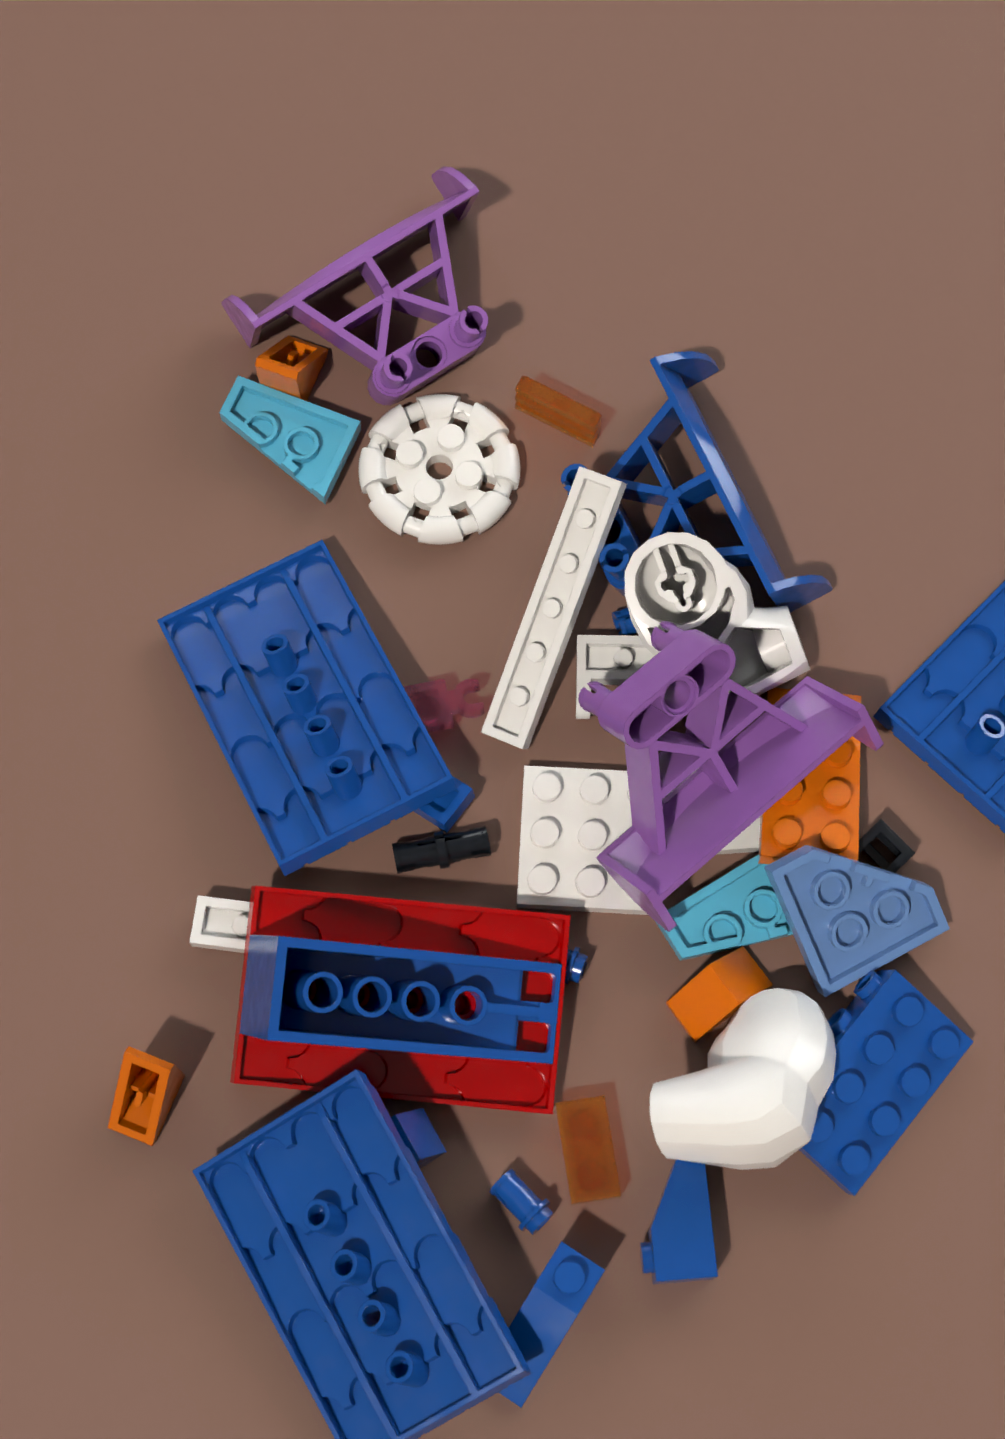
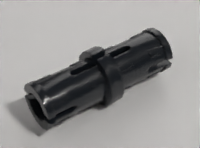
(441, 849)

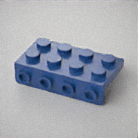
(887, 1066)

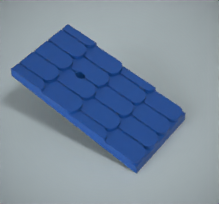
(306, 707)
(956, 709)
(360, 1267)

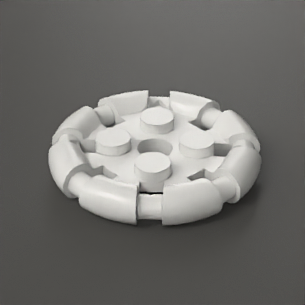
(445, 444)

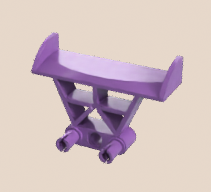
(399, 373)
(732, 786)

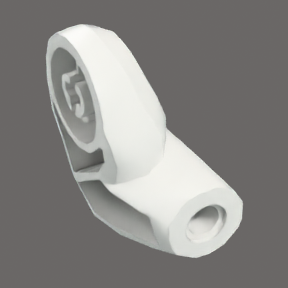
(695, 588)
(758, 1089)

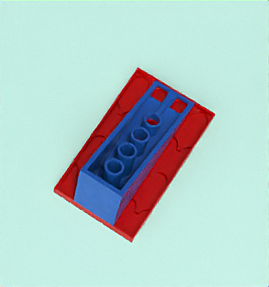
(405, 990)

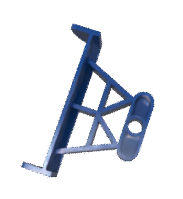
(677, 374)

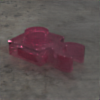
(437, 705)

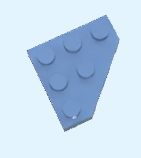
(851, 914)

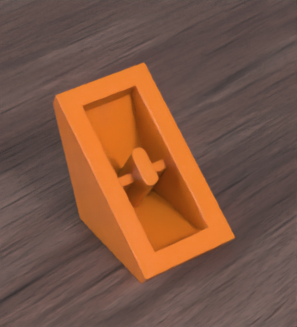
(291, 366)
(717, 993)
(144, 1095)

